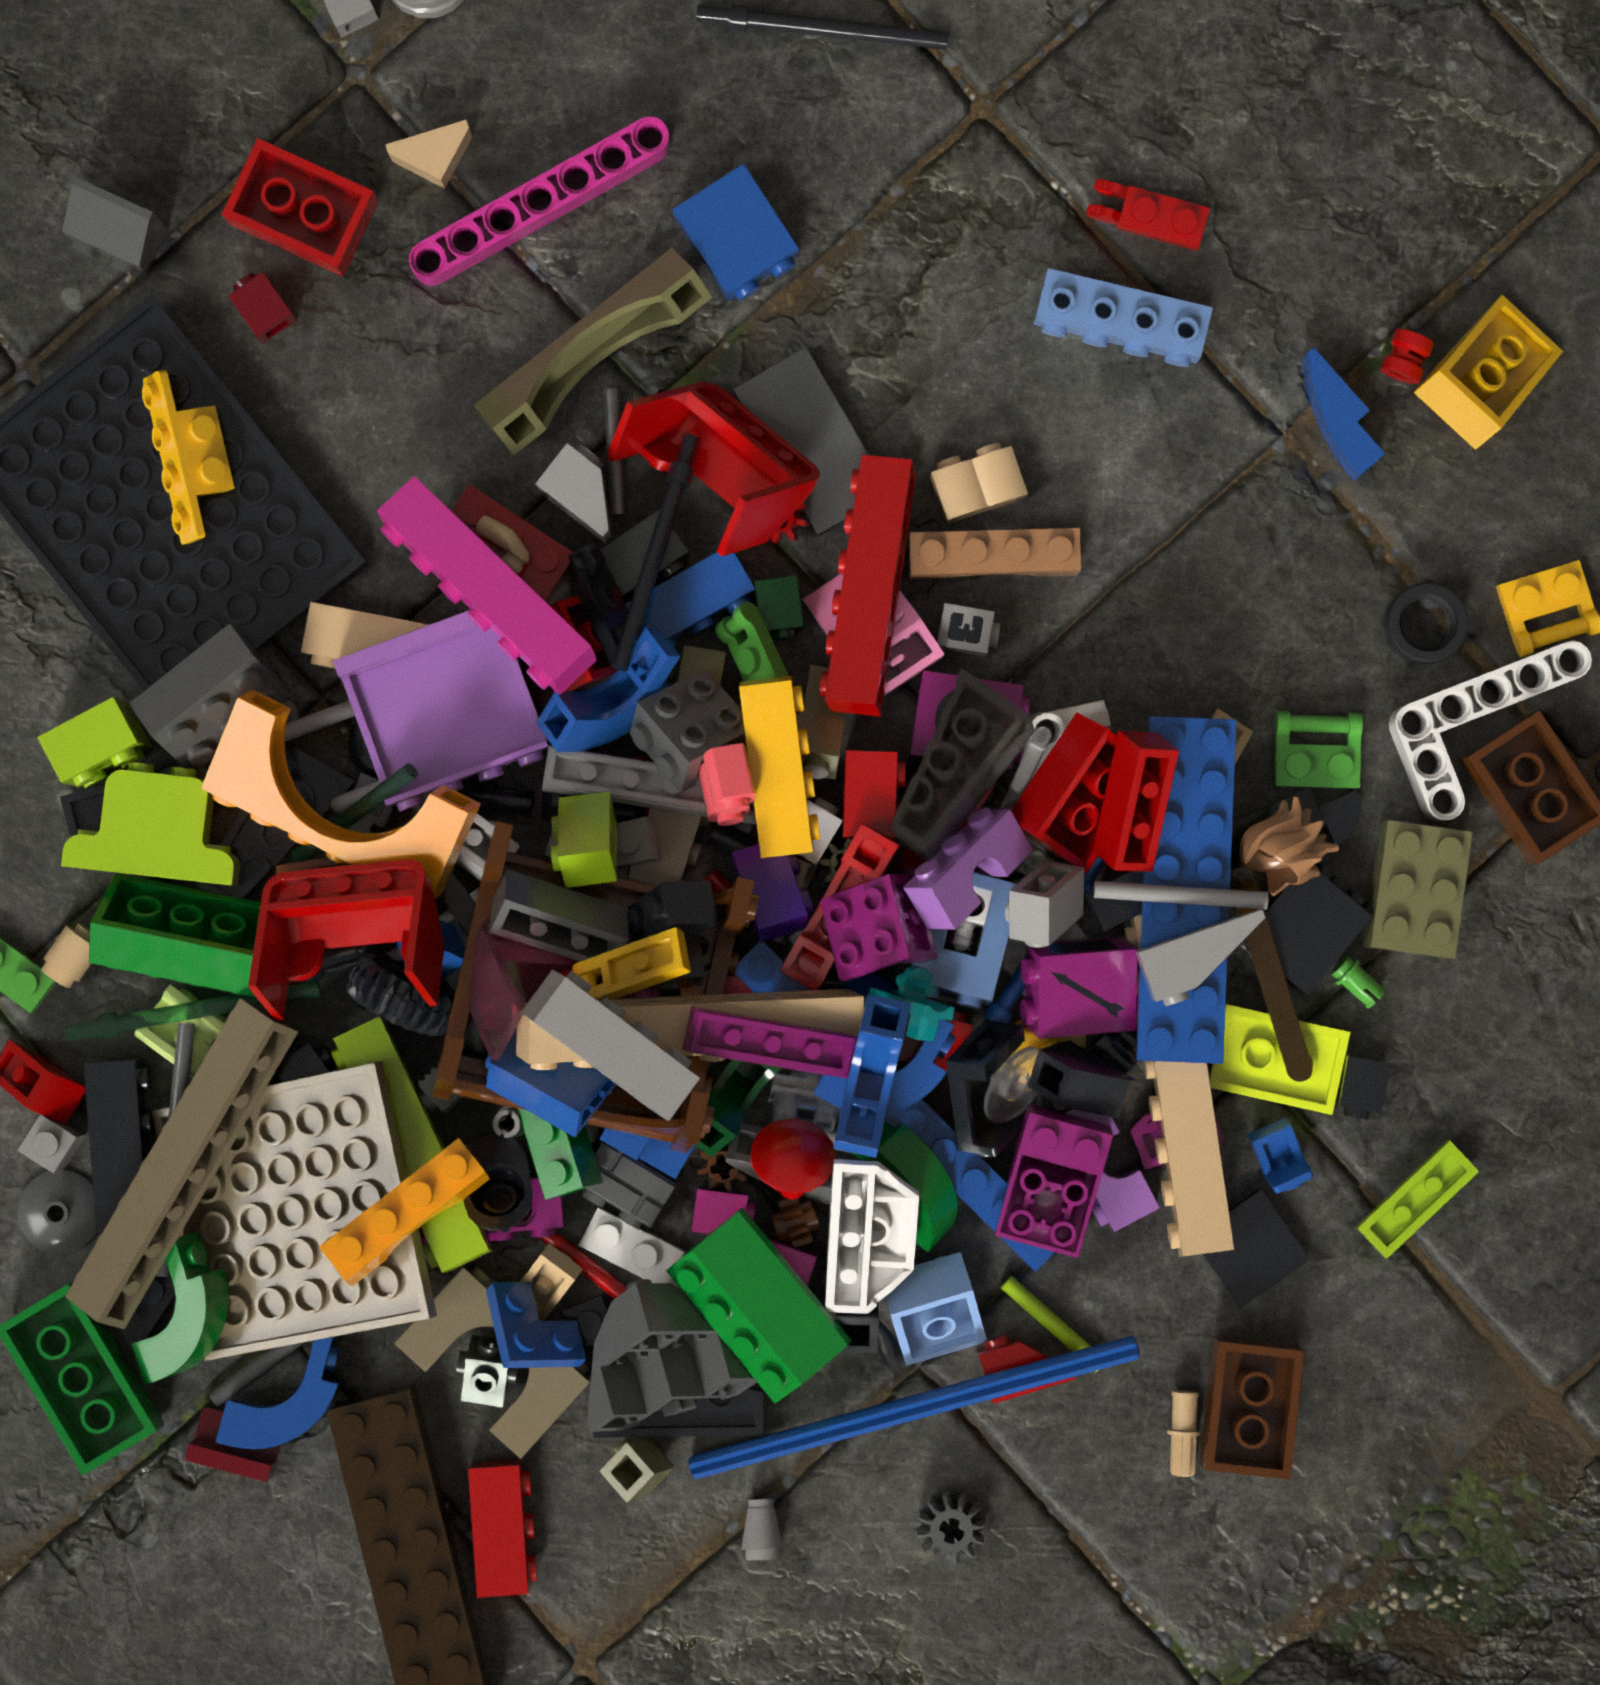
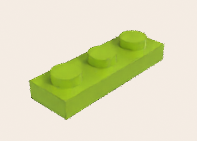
(1417, 1199)

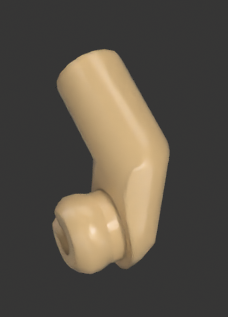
(507, 539)

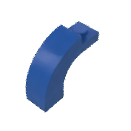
(606, 712)
(871, 1075)
(910, 1081)
(267, 1426)

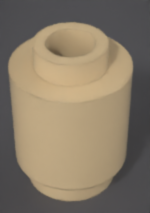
(68, 956)

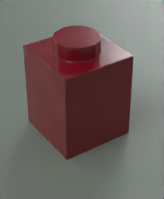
(261, 306)

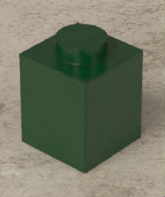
(780, 606)

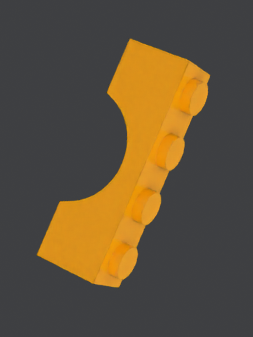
(389, 1221)

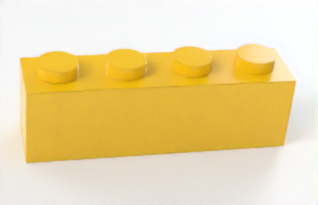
(777, 768)

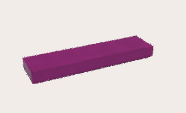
(769, 1042)

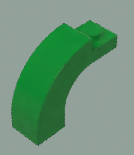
(919, 1167)
(197, 1316)

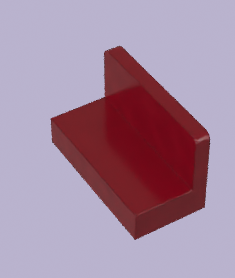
(204, 1450)

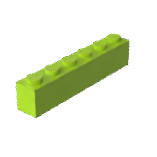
(450, 1234)

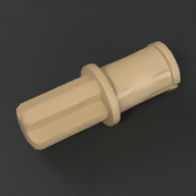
(1183, 1432)

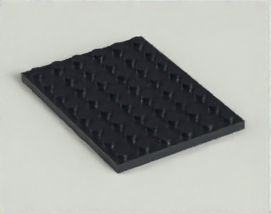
(95, 513)

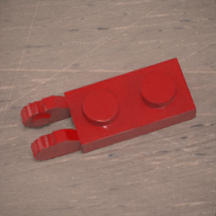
(1152, 215)

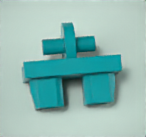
(924, 1013)

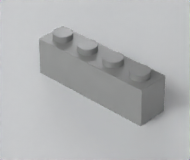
(610, 1044)

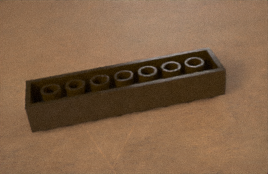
(407, 1539)

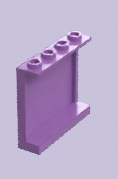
(443, 705)

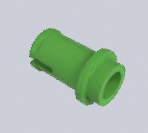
(1357, 980)

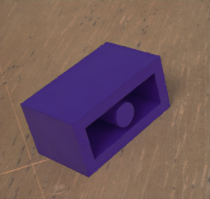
(781, 903)

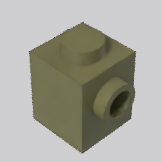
(636, 1468)

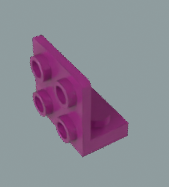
(875, 928)

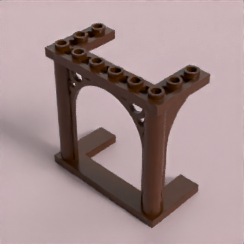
(622, 1113)

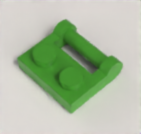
(1317, 764)

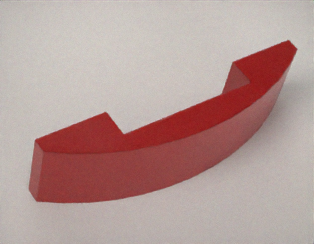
(863, 861)

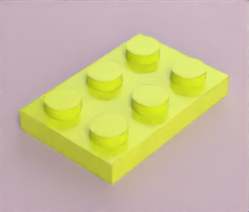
(1256, 1066)

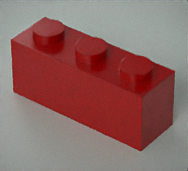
(1135, 801)
(501, 1528)

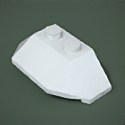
(868, 1235)

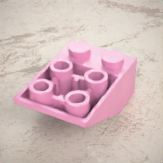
(912, 643)

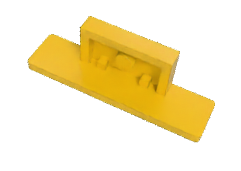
(190, 454)

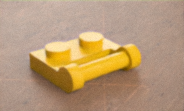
(1545, 594)

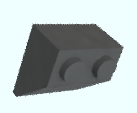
(112, 227)

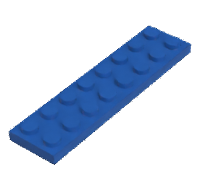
(1190, 853)

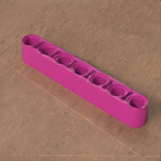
(550, 182)

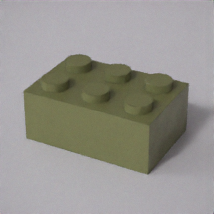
(1417, 889)

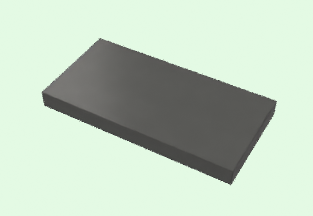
(807, 415)

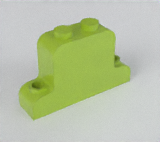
(154, 829)

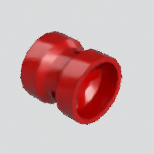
(1407, 356)

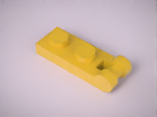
(636, 965)

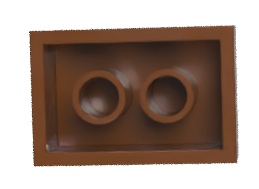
(1533, 788)
(1251, 1407)

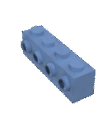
(1123, 317)

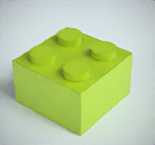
(95, 743)

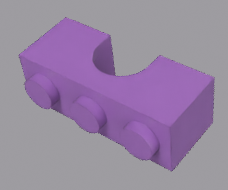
(944, 886)
(1120, 1197)

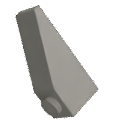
(1189, 959)

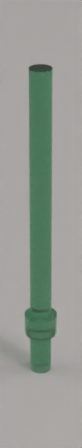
(111, 1024)

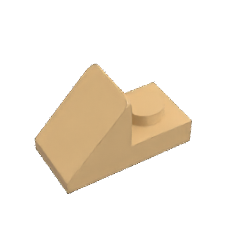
(551, 1278)

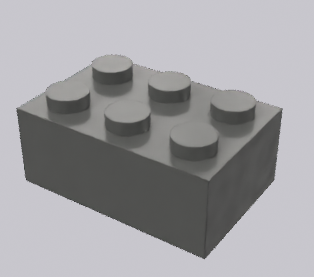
(195, 698)

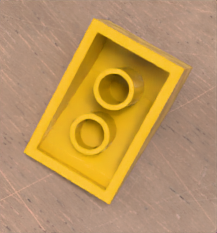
(1489, 372)

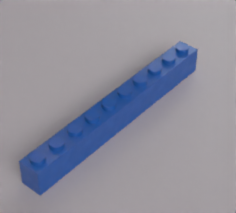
(970, 1175)

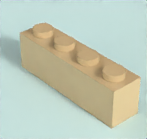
(340, 631)

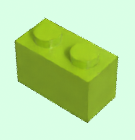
(585, 840)

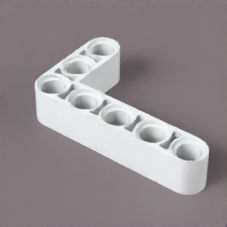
(1471, 707)

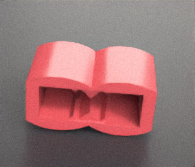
(726, 784)

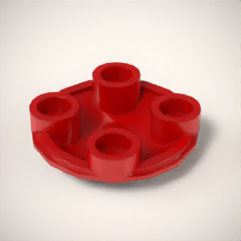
(792, 1156)

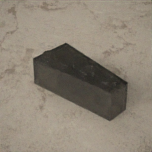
(960, 764)

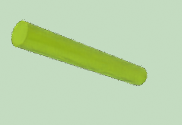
(1043, 1315)

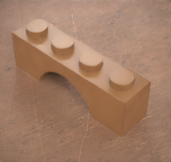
(994, 552)

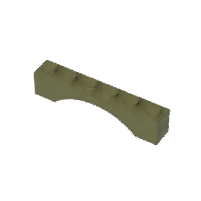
(650, 301)

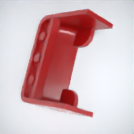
(734, 457)
(345, 908)

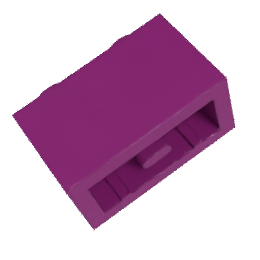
(1053, 1180)

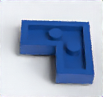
(523, 1337)

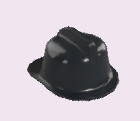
(508, 1192)

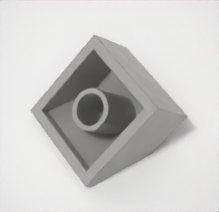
(579, 489)

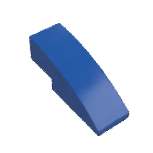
(1337, 415)

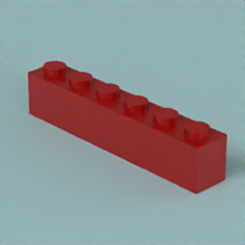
(869, 585)

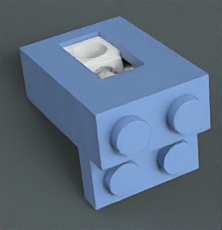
(967, 976)

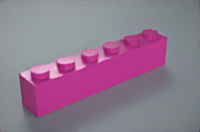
(486, 585)

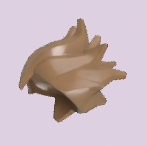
(1285, 847)

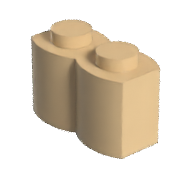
(978, 483)

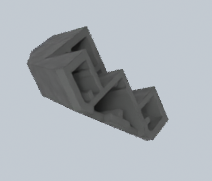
(657, 1357)

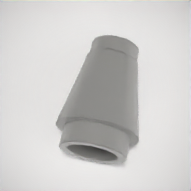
(761, 1531)

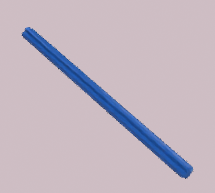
(914, 1407)

